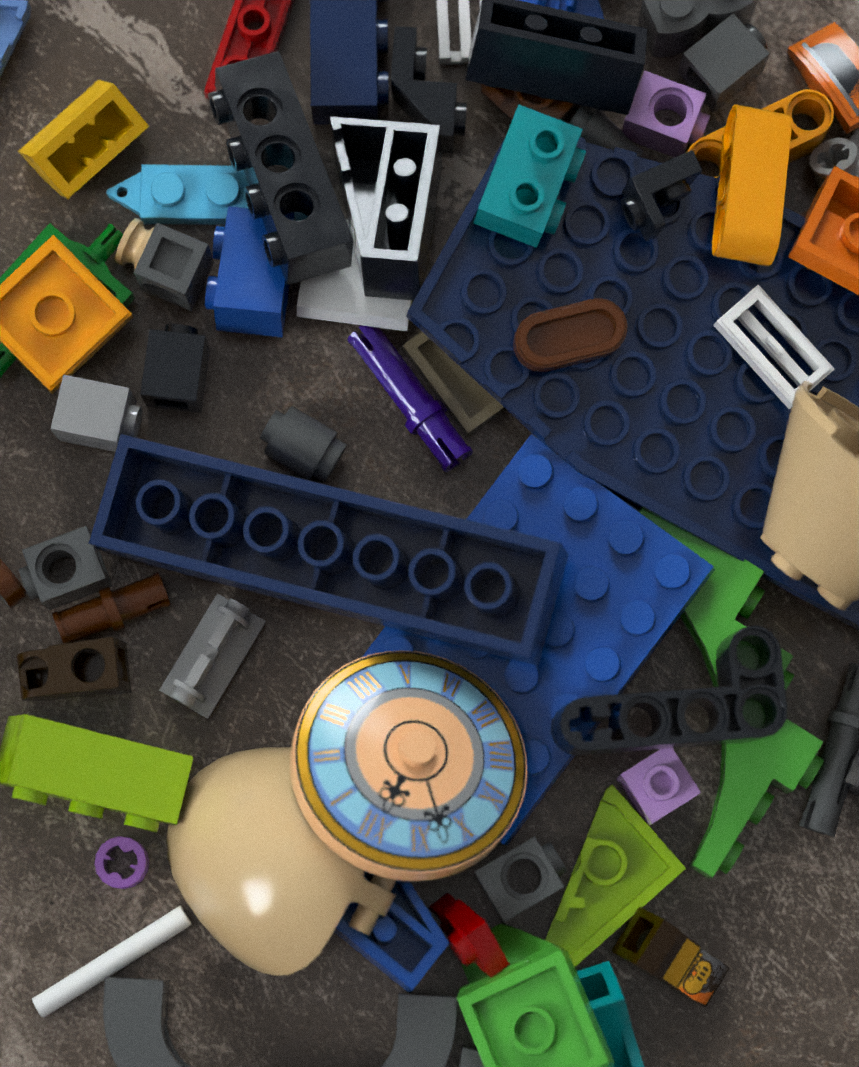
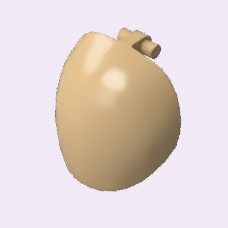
(259, 867)

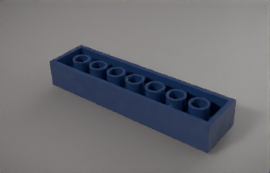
(330, 549)

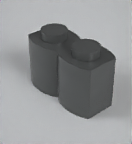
(681, 23)

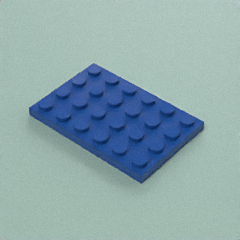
(612, 609)

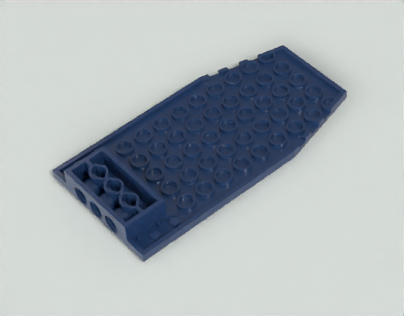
(675, 409)

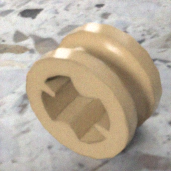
(132, 243)

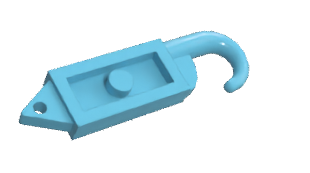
(184, 194)

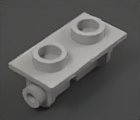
(212, 655)

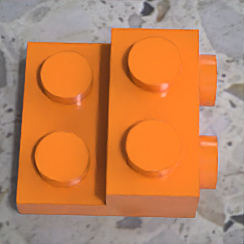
(831, 231)

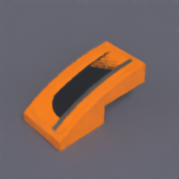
(831, 66)

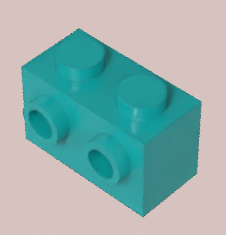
(529, 175)

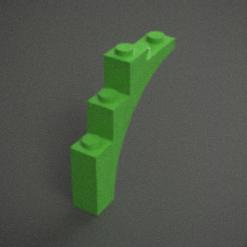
(752, 766)

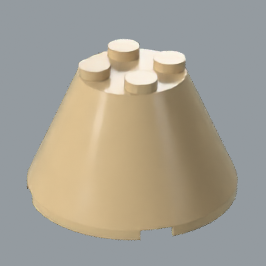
(816, 496)

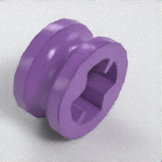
(116, 879)

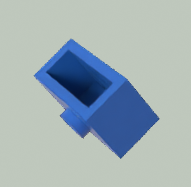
(247, 292)

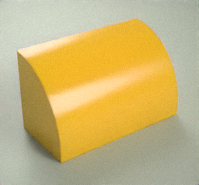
(84, 138)

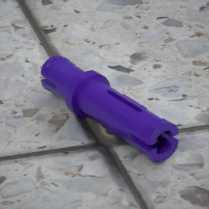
(422, 412)

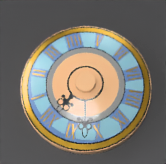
(408, 765)

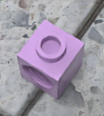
(660, 93)
(658, 785)

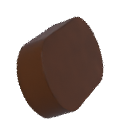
(570, 335)

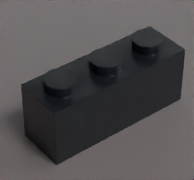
(557, 54)

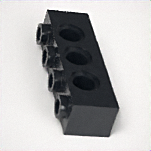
(264, 91)

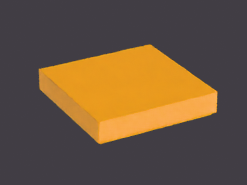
(56, 314)

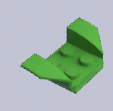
(532, 1008)

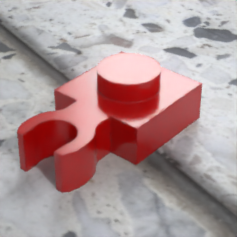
(469, 935)

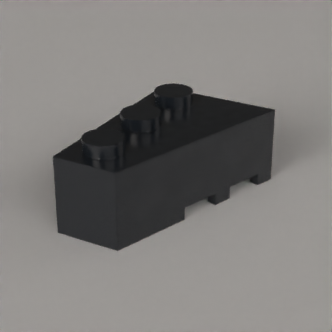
(390, 199)

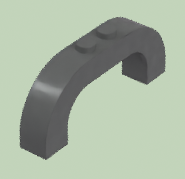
(139, 1033)

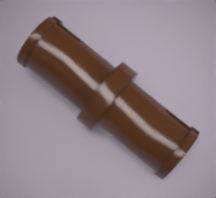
(111, 609)

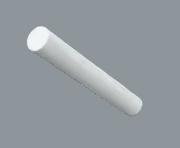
(111, 961)

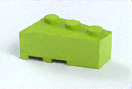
(93, 771)

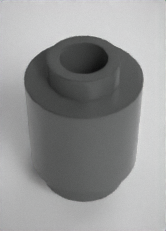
(302, 444)

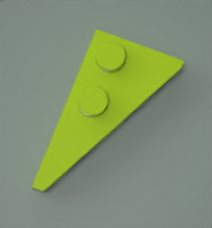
(613, 876)

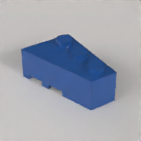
(401, 942)

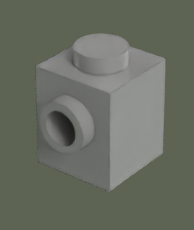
(95, 413)

